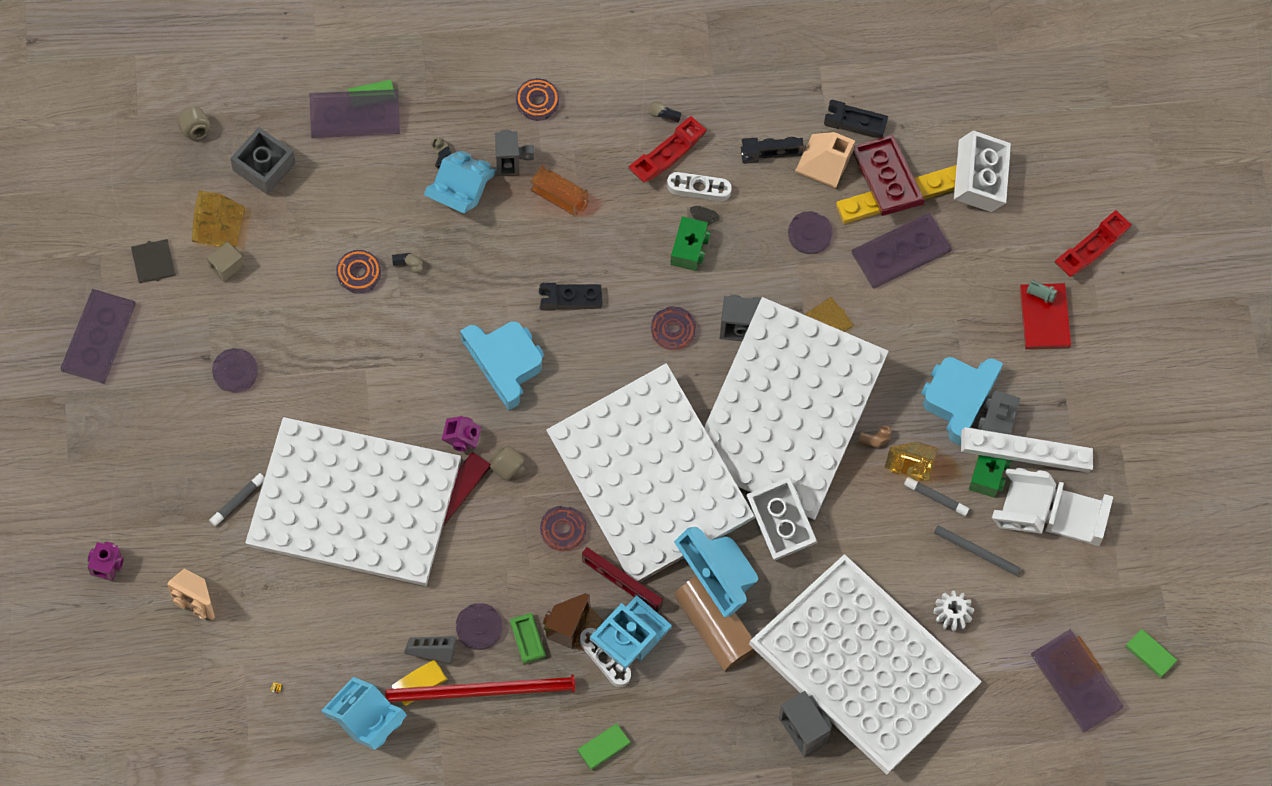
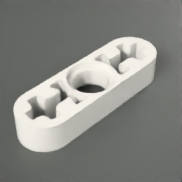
(691, 192)
(588, 648)

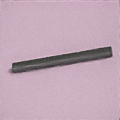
(977, 550)

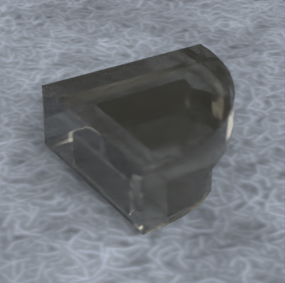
(704, 214)

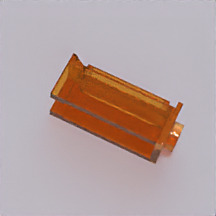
(559, 191)

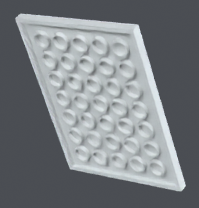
(792, 402)
(649, 472)
(353, 501)
(865, 663)

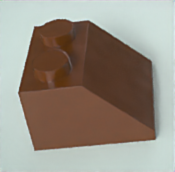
(566, 620)

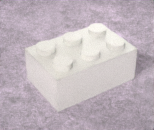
(982, 171)
(782, 518)

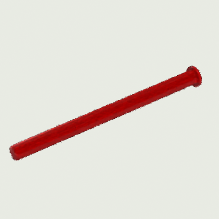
(481, 689)

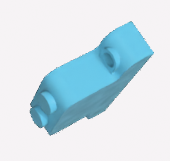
(505, 358)
(959, 392)
(718, 567)

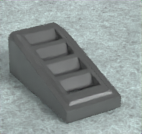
(433, 648)

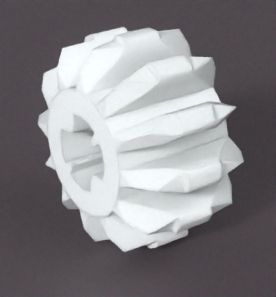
(960, 606)

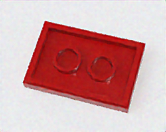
(1045, 323)

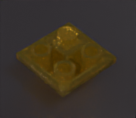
(216, 219)
(912, 459)

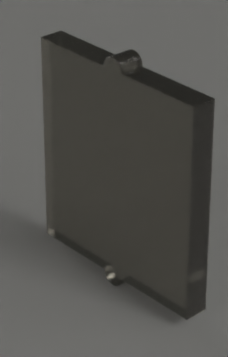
(153, 261)

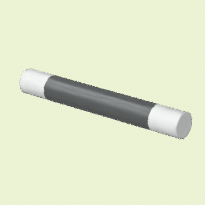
(936, 496)
(237, 499)

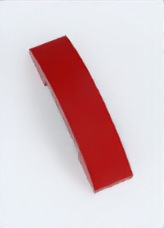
(669, 151)
(1093, 245)

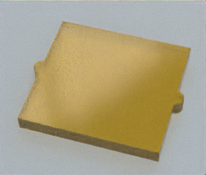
(830, 314)

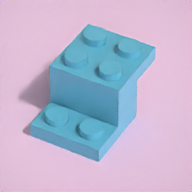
(460, 181)
(630, 632)
(364, 713)

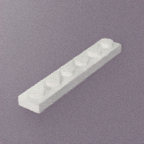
(1026, 450)

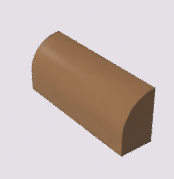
(724, 636)

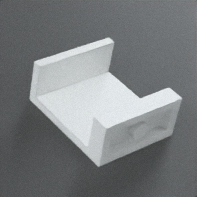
(1026, 501)
(1078, 516)

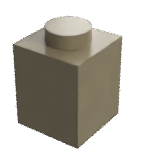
(226, 261)

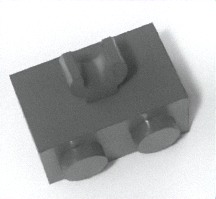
(509, 153)
(1000, 413)

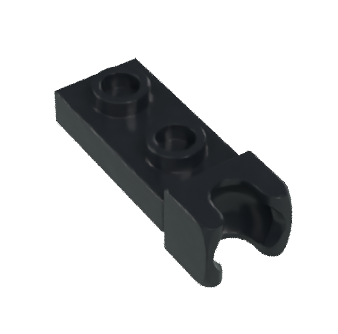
(855, 119)
(753, 150)
(570, 296)

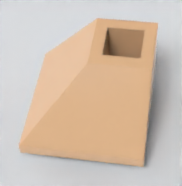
(826, 158)
(191, 592)

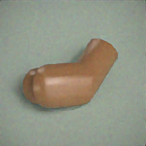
(877, 439)

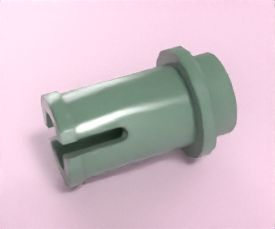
(1042, 291)

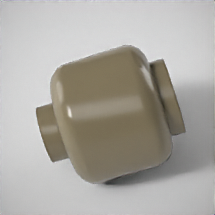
(194, 123)
(507, 463)

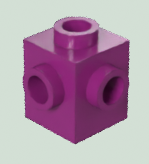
(461, 433)
(105, 560)

